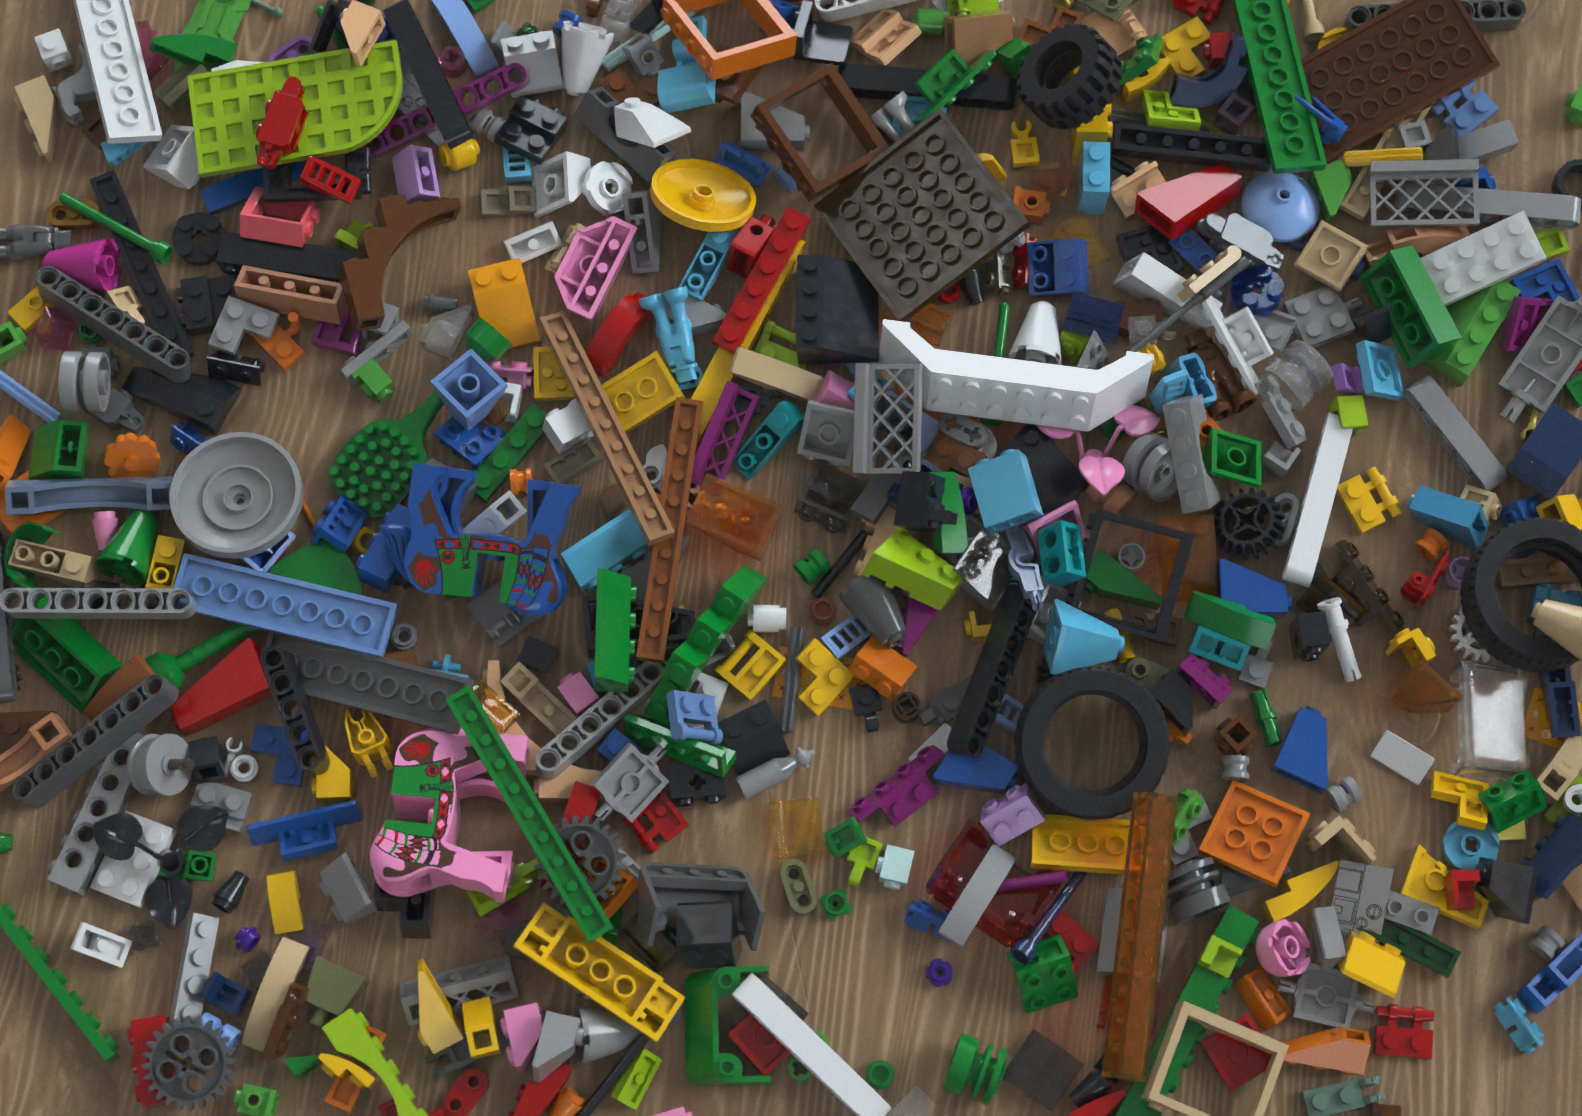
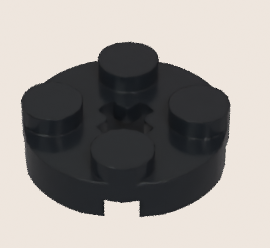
(188, 228)

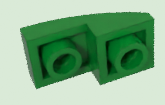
(196, 866)

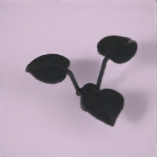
(170, 898)

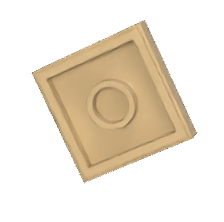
(1330, 256)

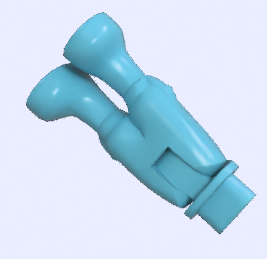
(674, 337)

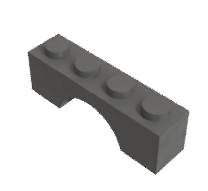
(598, 115)

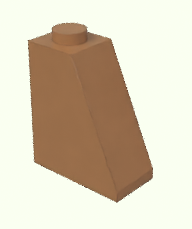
(978, 33)

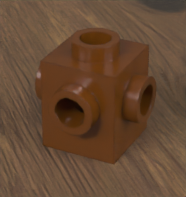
(1242, 729)

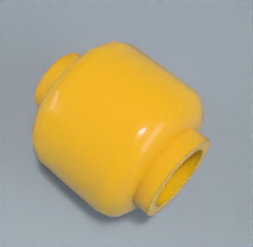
(460, 156)

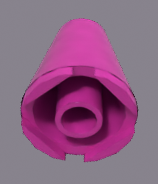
(88, 263)

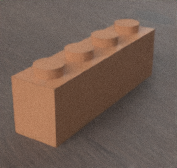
(291, 293)

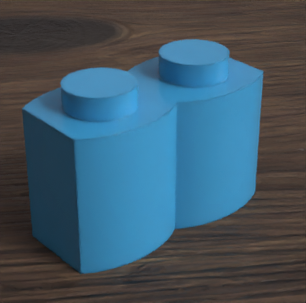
(1197, 381)

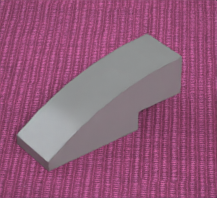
(1488, 142)

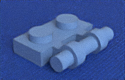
(1471, 114)

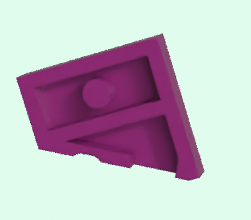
(1523, 320)

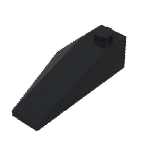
(199, 400)
(680, 623)

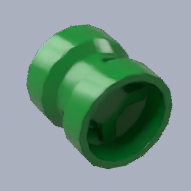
(812, 566)

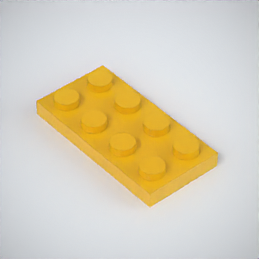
(1080, 844)

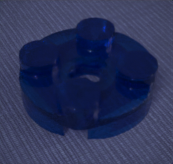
(1257, 278)

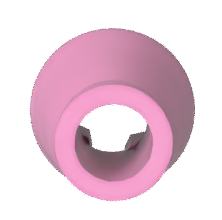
(104, 527)

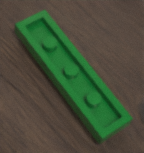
(510, 452)

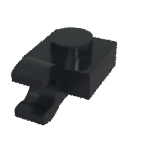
(866, 703)

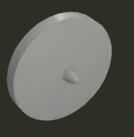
(236, 495)

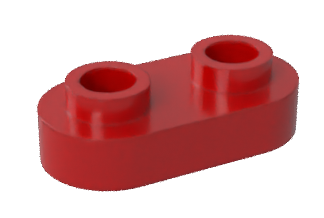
(467, 1095)

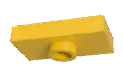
(29, 310)

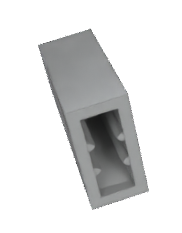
(789, 121)

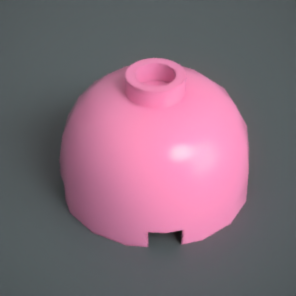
(1283, 948)

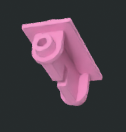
(516, 372)

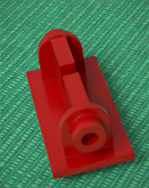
(1020, 271)

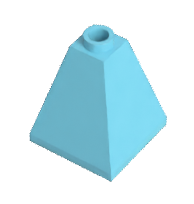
(1078, 639)

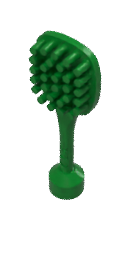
(379, 458)
(313, 564)

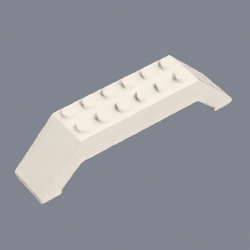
(1016, 388)

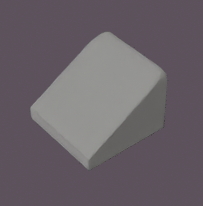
(503, 31)

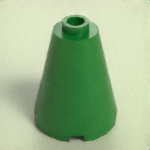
(131, 549)

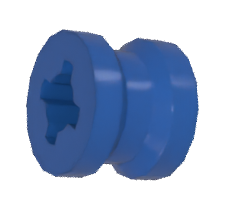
(566, 15)

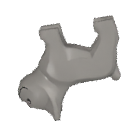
(74, 90)

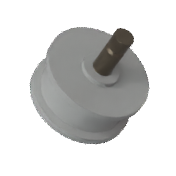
(160, 764)

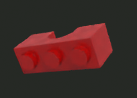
(138, 1035)

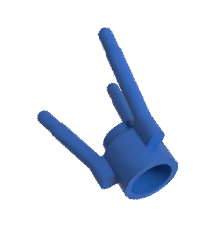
(1333, 128)

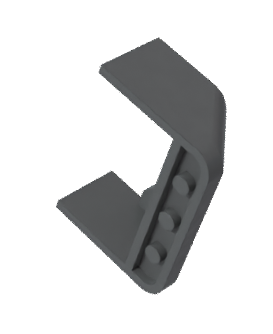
(667, 884)

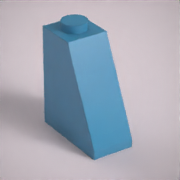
(1449, 516)

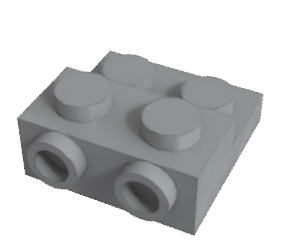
(827, 434)

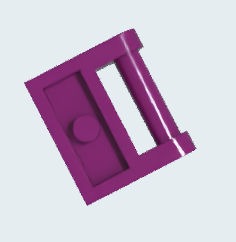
(330, 337)

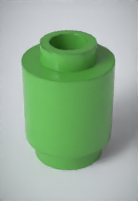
(930, 21)

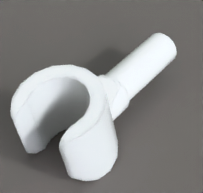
(232, 753)

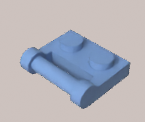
(693, 709)

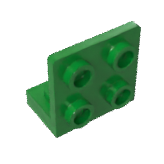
(1047, 977)

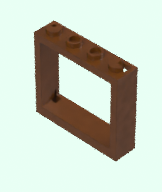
(851, 112)

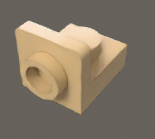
(1488, 500)

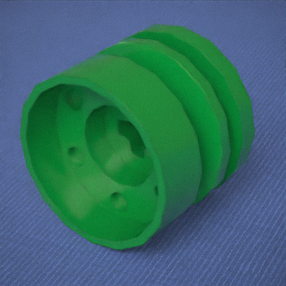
(975, 1069)

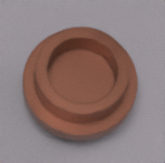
(822, 611)

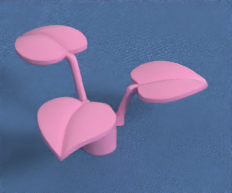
(1094, 465)

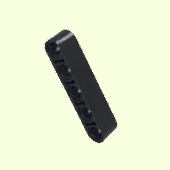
(303, 719)

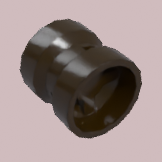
(905, 713)

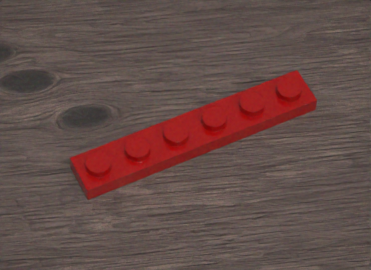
(761, 280)

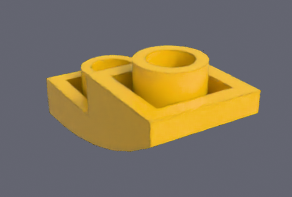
(1148, 80)
(284, 902)
(341, 1067)

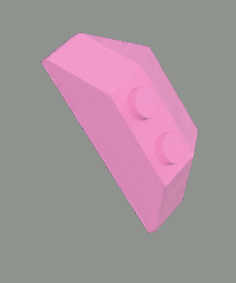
(593, 265)

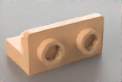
(1126, 188)

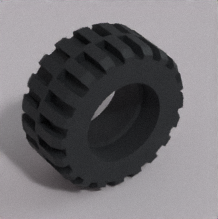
(1088, 89)

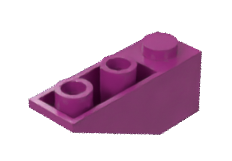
(916, 619)

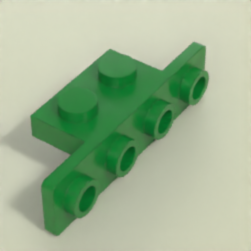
(947, 78)

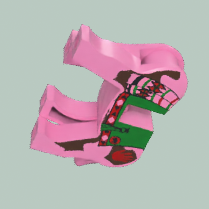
(428, 782)

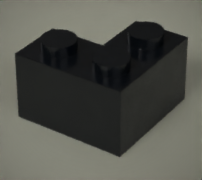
(415, 910)

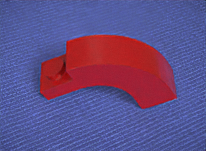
(615, 333)

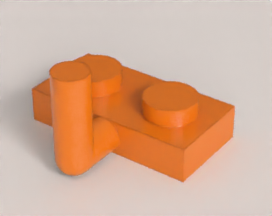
(281, 345)

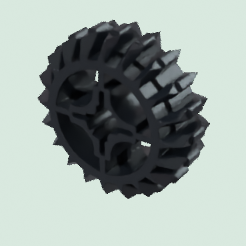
(1260, 506)

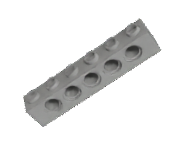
(116, 801)

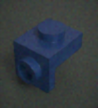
(225, 994)

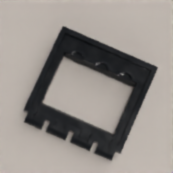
(279, 185)

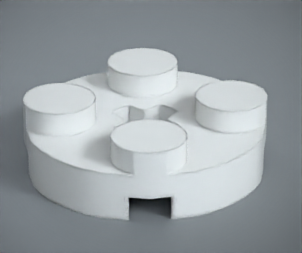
(595, 190)

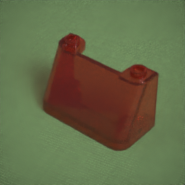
(1011, 912)

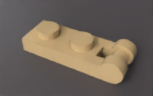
(1209, 272)

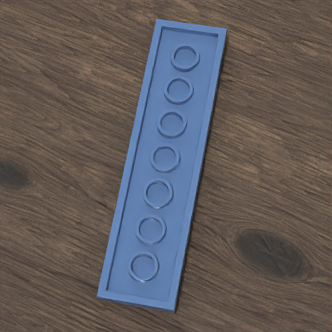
(286, 605)

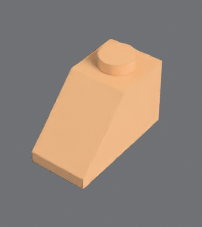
(362, 28)

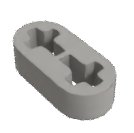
(967, 425)

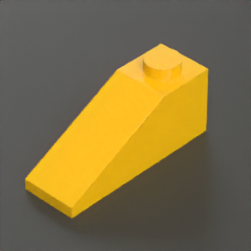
(436, 1017)

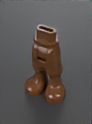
(1221, 374)

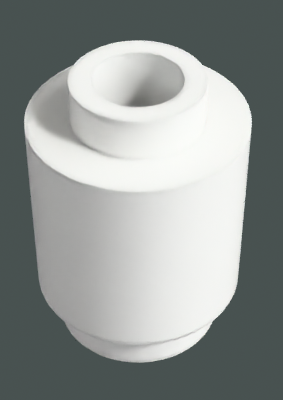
(767, 618)

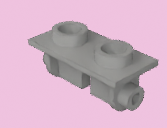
(1411, 912)

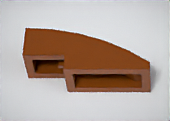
(118, 685)

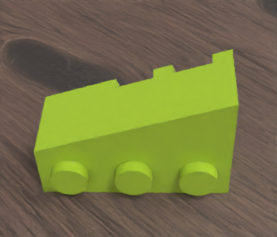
(914, 568)

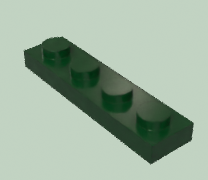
(1418, 947)

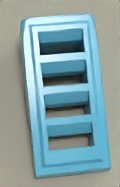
(119, 152)
(518, 176)
(1168, 388)

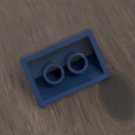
(1556, 854)

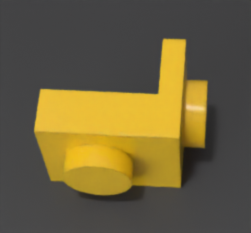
(977, 633)

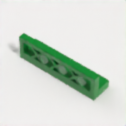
(693, 752)

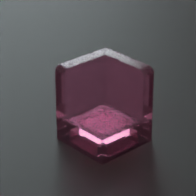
(55, 329)

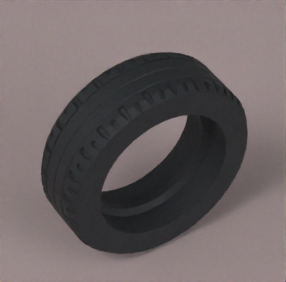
(1479, 597)
(1151, 728)

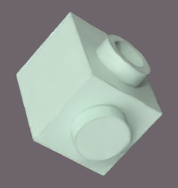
(894, 867)

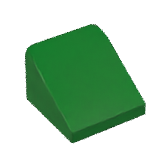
(302, 1065)

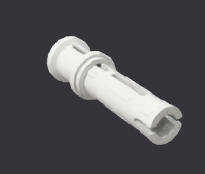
(1337, 628)

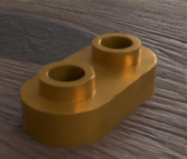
(73, 219)

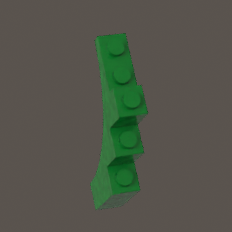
(704, 638)

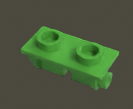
(1188, 807)

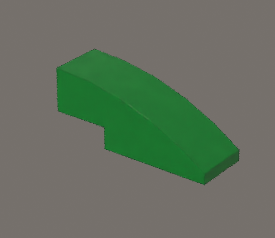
(194, 49)
(952, 537)
(1231, 619)

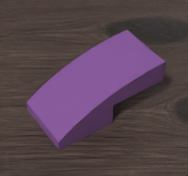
(1348, 380)

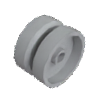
(84, 381)
(1151, 467)

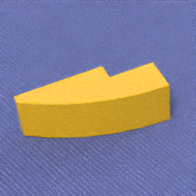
(1298, 892)

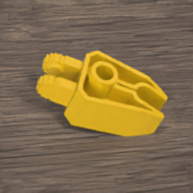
(368, 743)

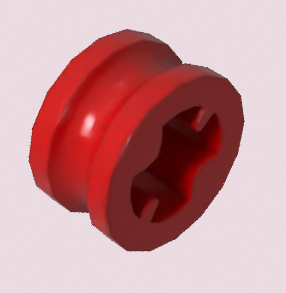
(952, 298)

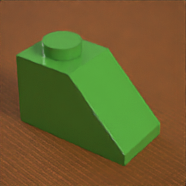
(1330, 187)

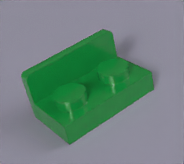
(1513, 800)

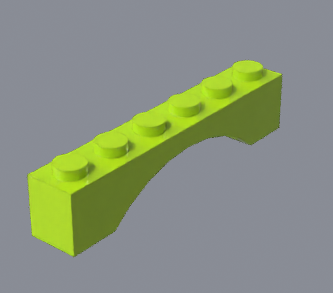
(352, 1039)

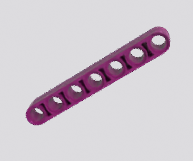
(482, 99)

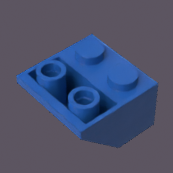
(1058, 267)

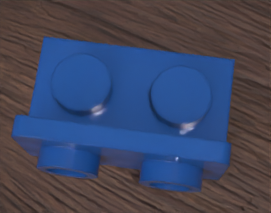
(340, 523)

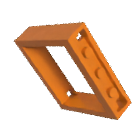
(778, 46)

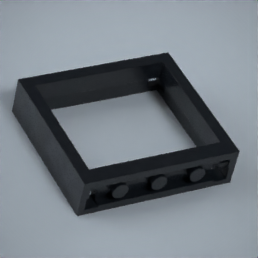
(1174, 582)

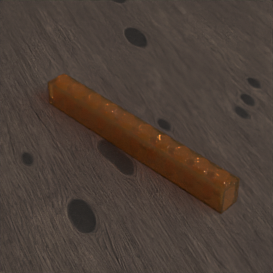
(1139, 937)

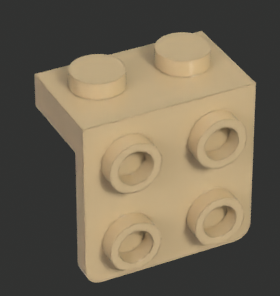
(1344, 833)

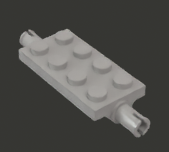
(1545, 360)

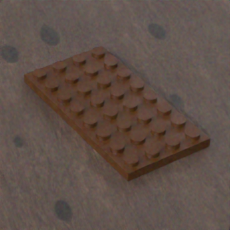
(1395, 68)

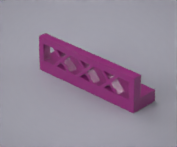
(715, 429)

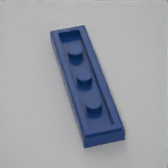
(239, 188)

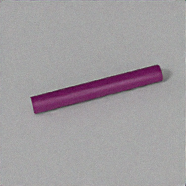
(1033, 881)

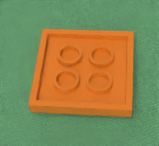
(1254, 833)

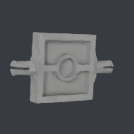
(1321, 316)
(630, 782)
(1325, 997)

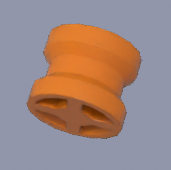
(519, 480)
(1431, 544)

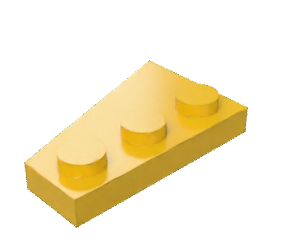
(1426, 883)

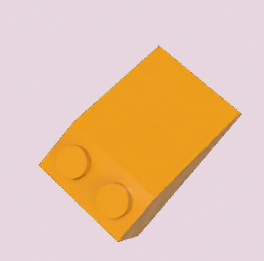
(505, 301)

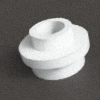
(238, 762)

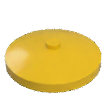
(702, 195)

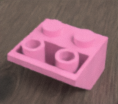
(523, 1029)

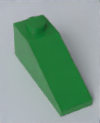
(1113, 581)

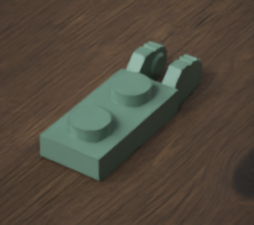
(1339, 1097)

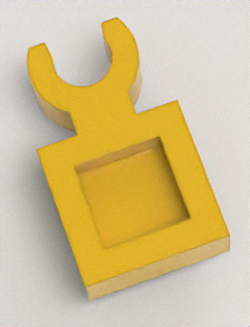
(1023, 148)

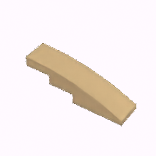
(775, 375)

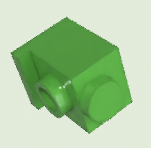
(9, 333)
(374, 381)
(267, 1100)

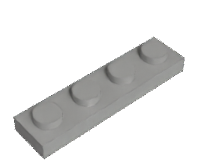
(194, 966)

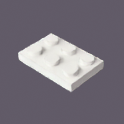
(131, 878)

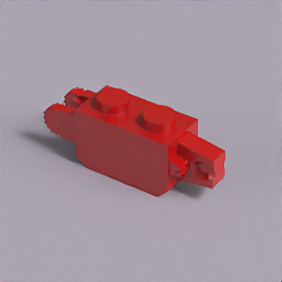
(282, 123)

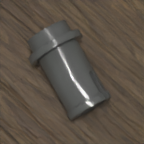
(439, 303)

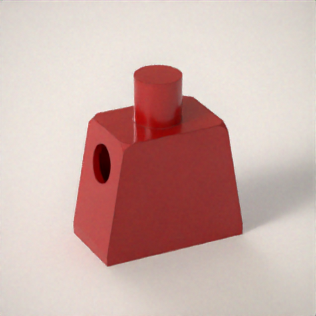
(749, 244)

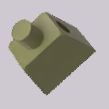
(332, 990)

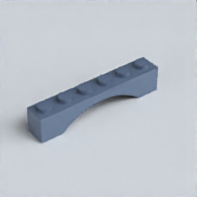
(58, 494)

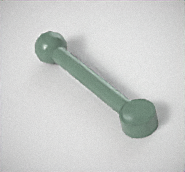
(277, 12)

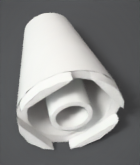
(582, 55)
(1038, 336)

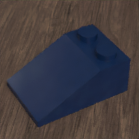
(1549, 452)

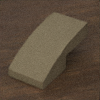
(507, 203)

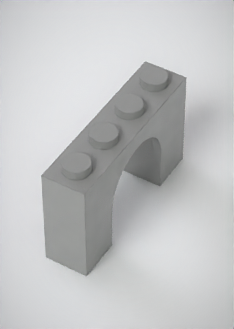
(1183, 421)

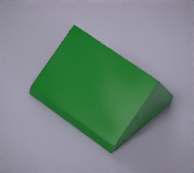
(1233, 457)

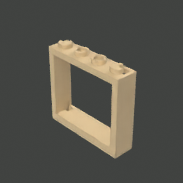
(1184, 1011)

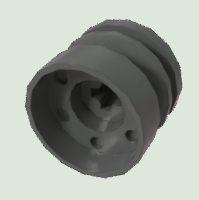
(1195, 891)

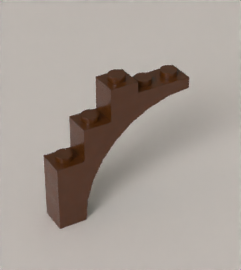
(397, 223)

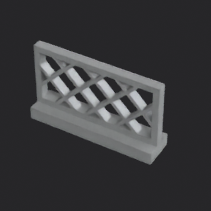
(1424, 171)
(866, 418)

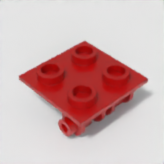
(1420, 587)

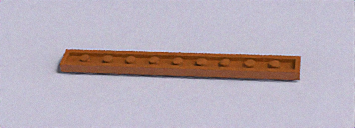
(666, 553)

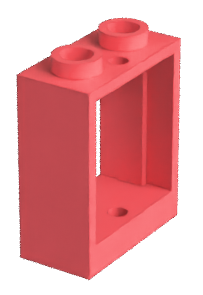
(276, 230)

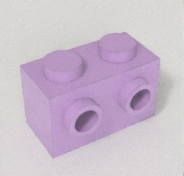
(416, 174)

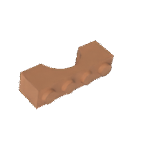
(32, 748)

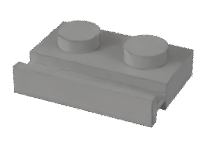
(1276, 328)
(232, 800)

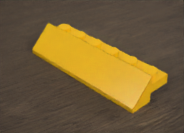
(600, 972)

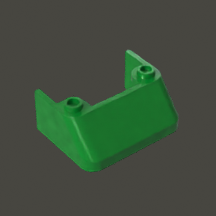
(702, 1058)

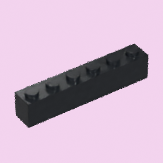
(1190, 147)
(305, 261)

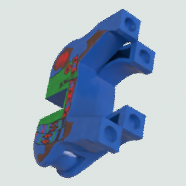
(447, 561)

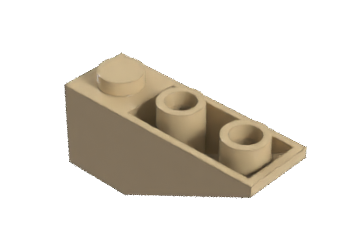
(42, 112)
(54, 563)
(1561, 769)

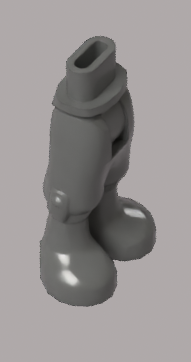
(32, 241)

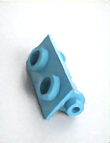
(1527, 1032)

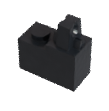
(920, 503)

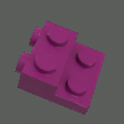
(1210, 687)

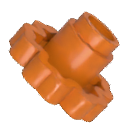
(131, 456)

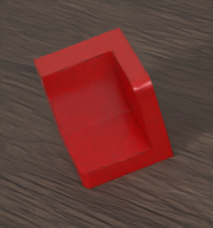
(1460, 889)

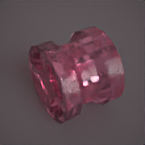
(452, 68)

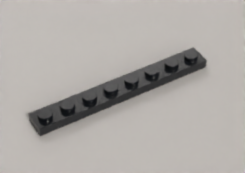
(139, 262)

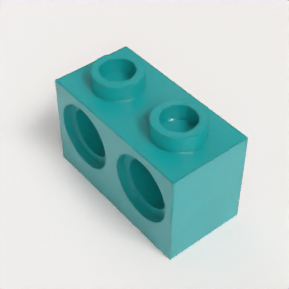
(1061, 553)
(1218, 647)

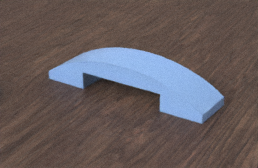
(467, 36)

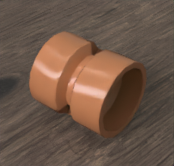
(1117, 498)

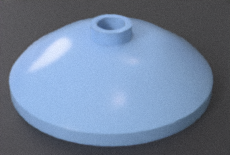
(1283, 218)

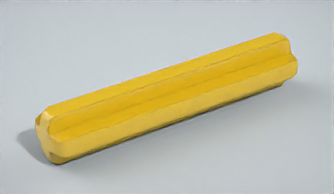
(1364, 157)

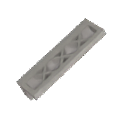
(462, 981)

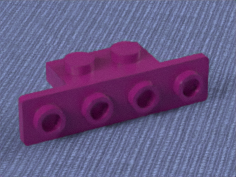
(901, 792)

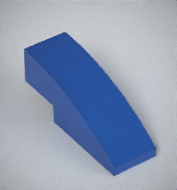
(1553, 977)

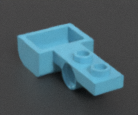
(685, 84)

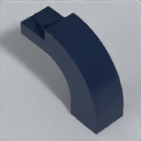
(1212, 88)

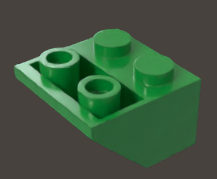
(60, 450)

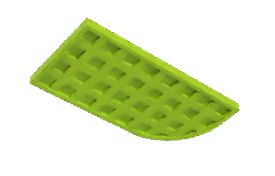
(343, 102)

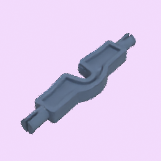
(1026, 573)

